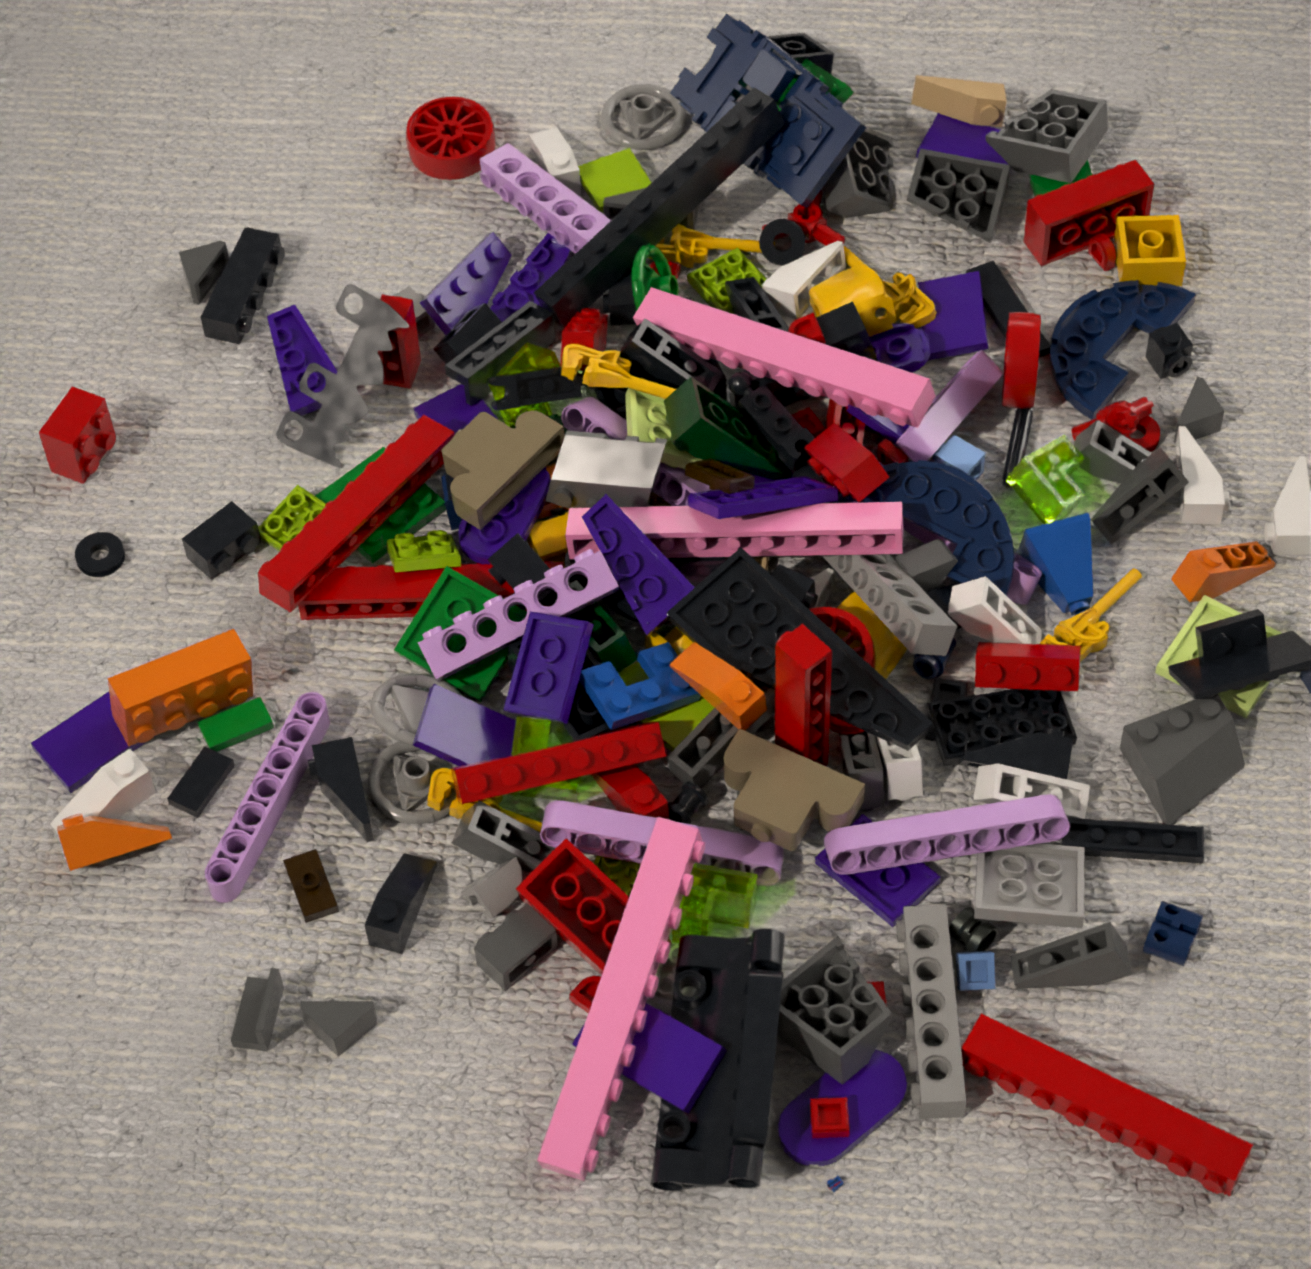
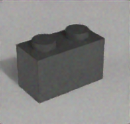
(515, 946)

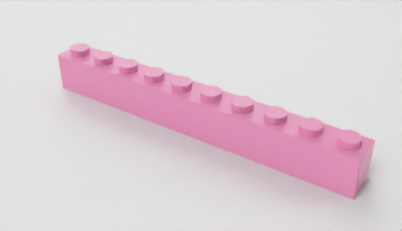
(790, 358)
(785, 532)
(621, 999)

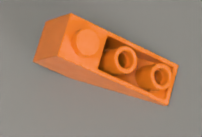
(1220, 569)

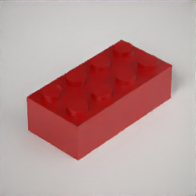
(1073, 214)
(576, 902)

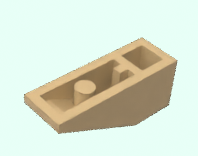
(961, 99)

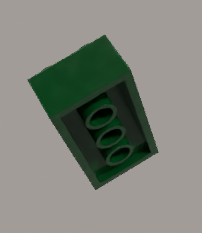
(717, 430)

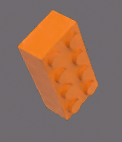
(181, 687)

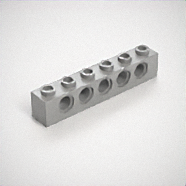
(897, 601)
(934, 1097)

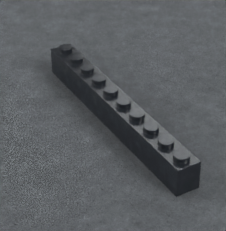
(661, 206)

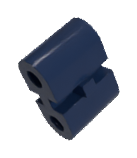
(1173, 933)

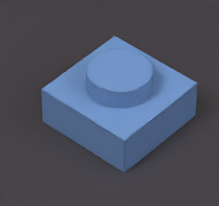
(975, 970)

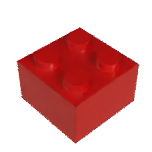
(78, 435)

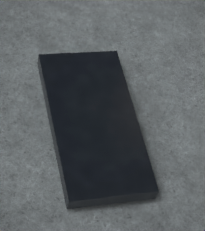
(995, 718)

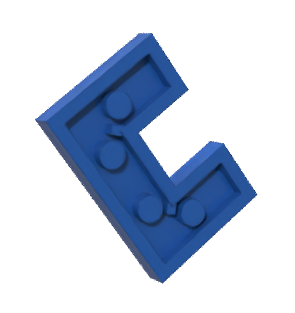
(628, 704)

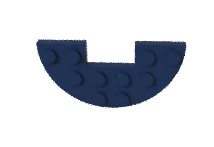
(1094, 329)
(956, 510)

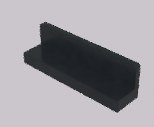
(496, 348)

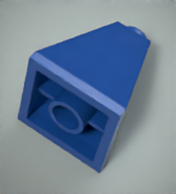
(1065, 559)

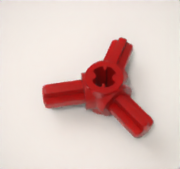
(813, 223)
(1119, 416)

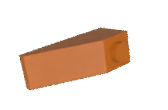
(721, 685)
(101, 838)

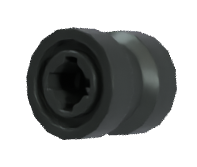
(971, 931)

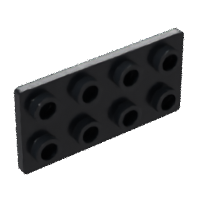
(1239, 654)

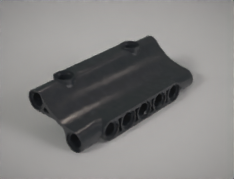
(740, 1011)

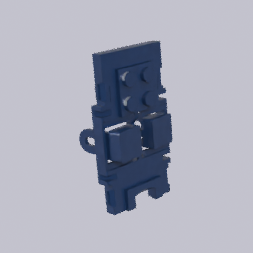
(813, 137)

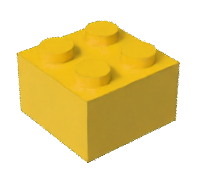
(1150, 249)

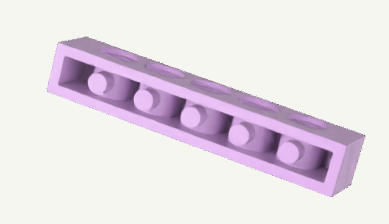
(541, 197)
(446, 663)

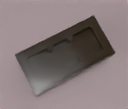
(719, 476)
(311, 885)

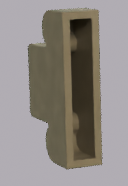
(497, 462)
(786, 791)

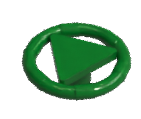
(645, 277)

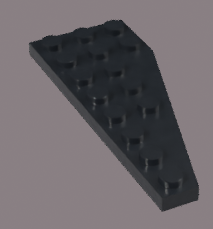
(743, 614)

